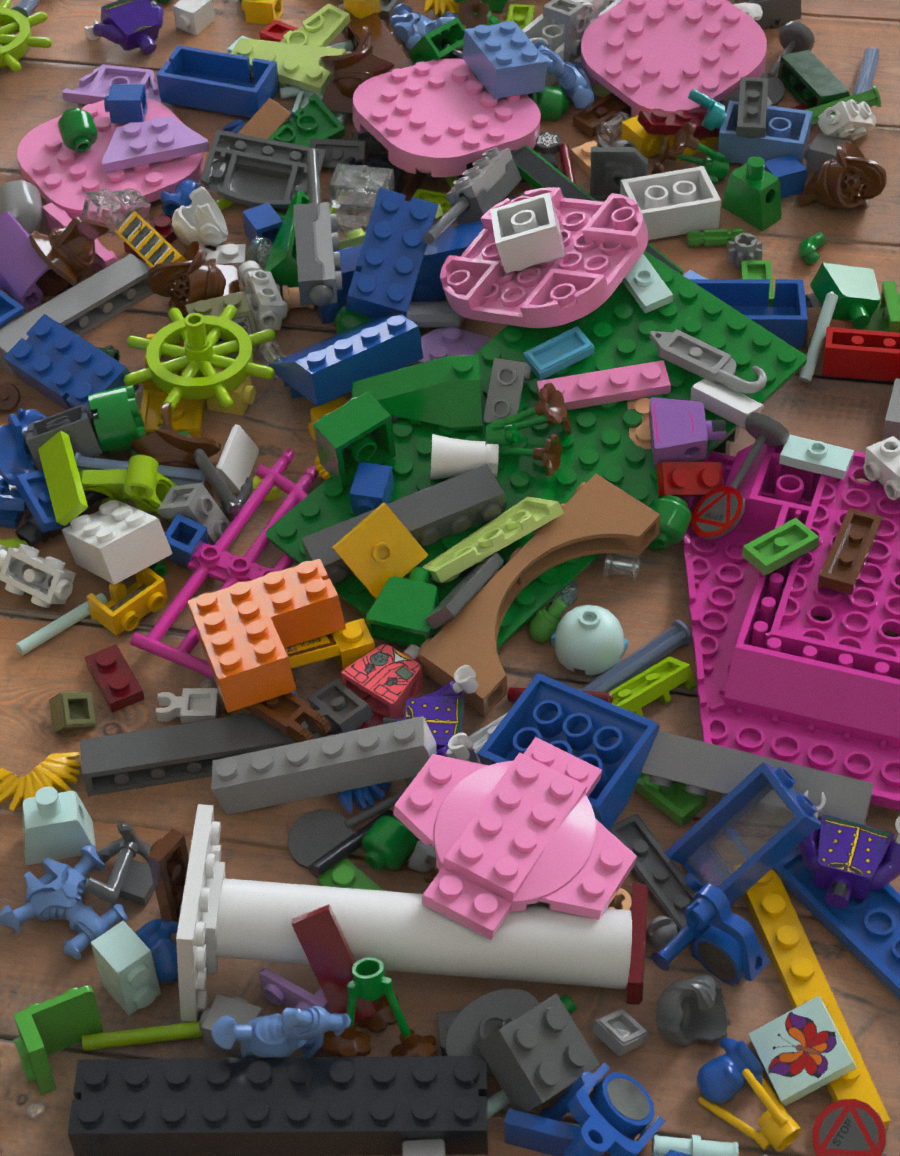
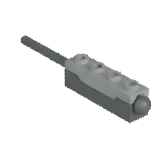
(478, 191)
(316, 244)

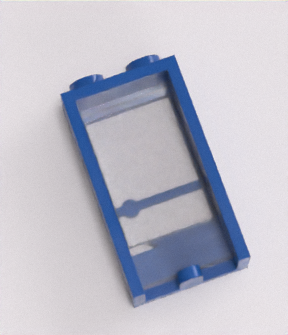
(746, 833)

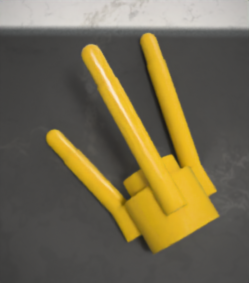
(776, 1124)

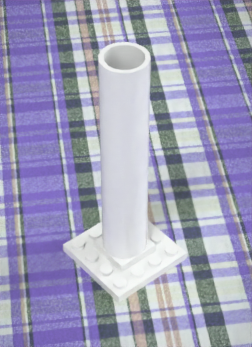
(256, 917)

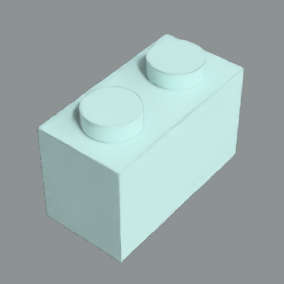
(126, 968)

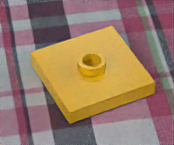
(379, 549)

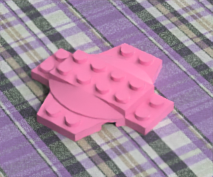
(514, 837)

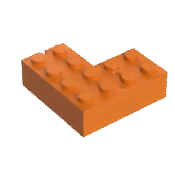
(254, 622)

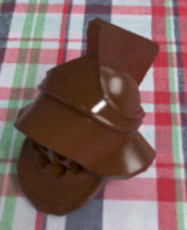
(349, 72)
(845, 180)
(67, 253)
(195, 278)
(173, 448)

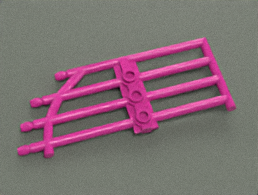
(226, 567)

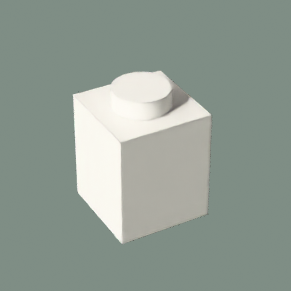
(193, 15)

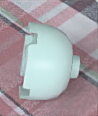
(589, 639)

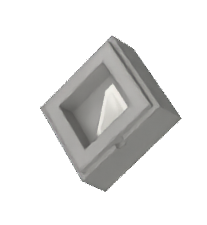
(620, 1032)

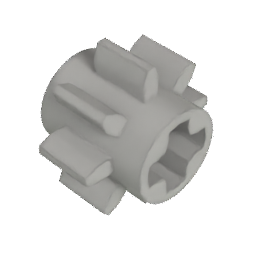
(744, 248)

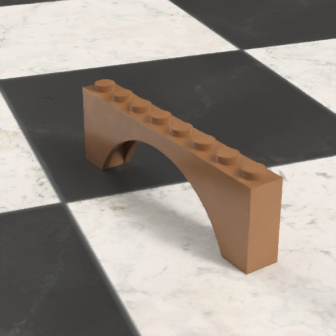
(594, 522)

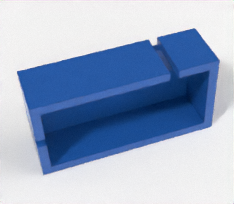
(217, 81)
(390, 255)
(750, 297)
(63, 364)

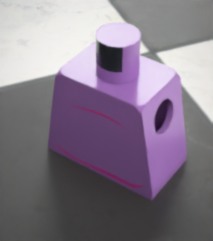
(681, 430)

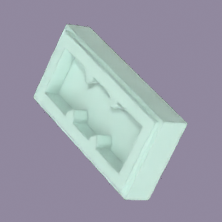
(647, 286)
(816, 457)

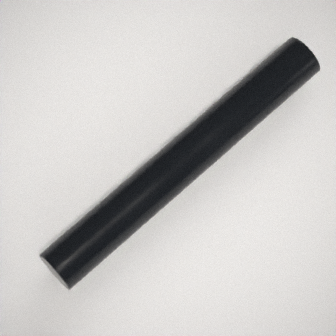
(343, 849)

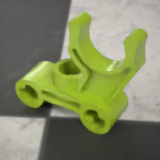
(137, 483)

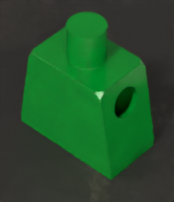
(430, 47)
(754, 194)
(855, 290)
(402, 609)

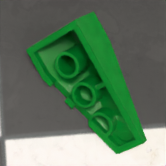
(282, 256)
(431, 392)

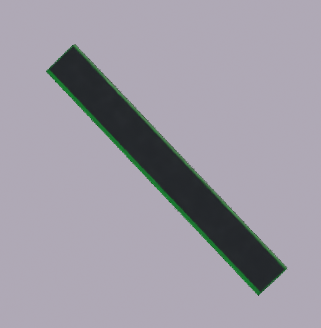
(542, 174)

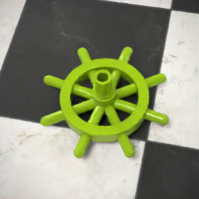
(18, 45)
(200, 357)

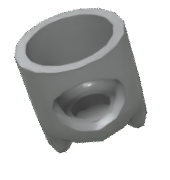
(23, 202)

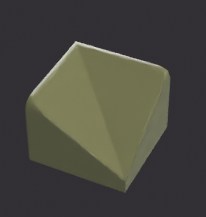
(72, 711)

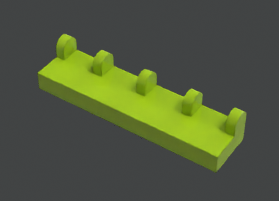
(653, 684)

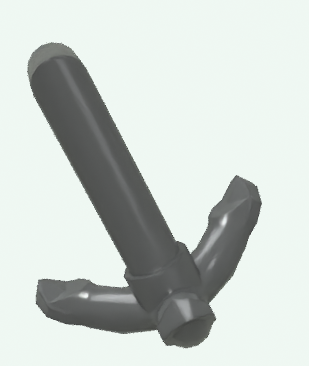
(230, 503)
(126, 848)

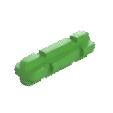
(712, 237)

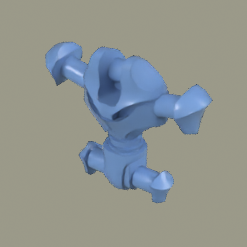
(413, 26)
(571, 77)
(60, 897)
(280, 1033)

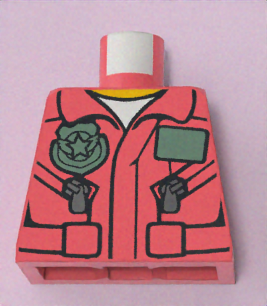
(386, 679)

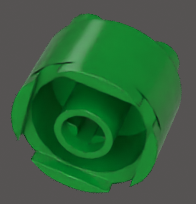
(117, 419)

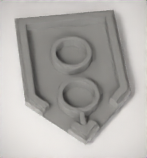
(433, 314)

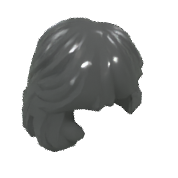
(692, 1011)

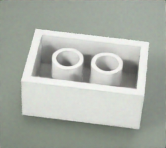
(675, 201)
(116, 541)

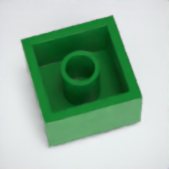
(354, 435)

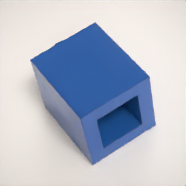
(126, 103)
(790, 174)
(261, 222)
(371, 487)
(184, 539)

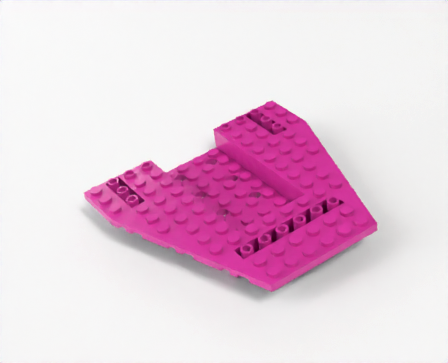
(762, 662)

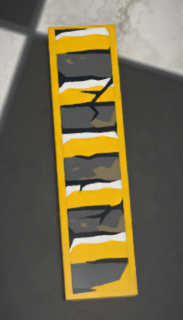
(147, 241)

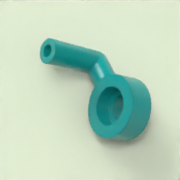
(715, 115)

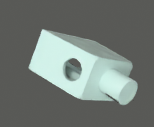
(55, 826)

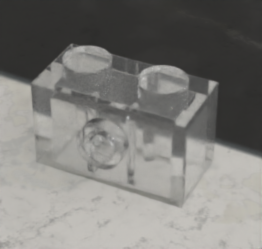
(358, 186)

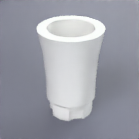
(457, 456)

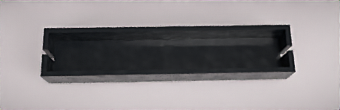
(278, 1106)

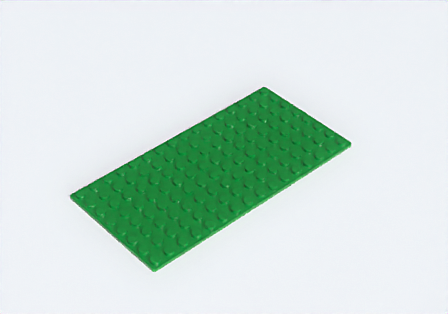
(598, 436)

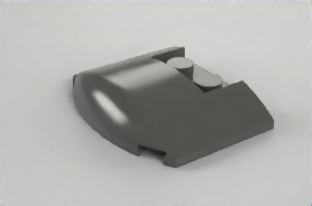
(257, 170)

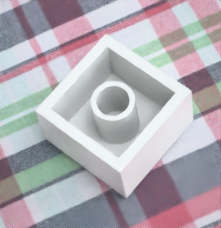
(527, 233)

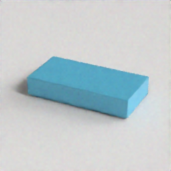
(558, 353)

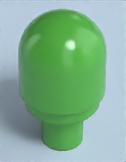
(546, 621)

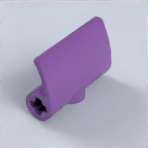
(19, 263)

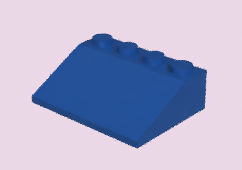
(353, 355)
(584, 728)

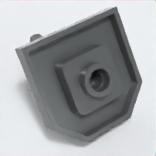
(611, 166)

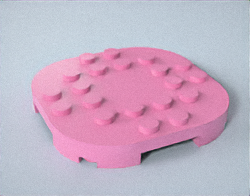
(664, 48)
(441, 117)
(67, 174)
(600, 250)

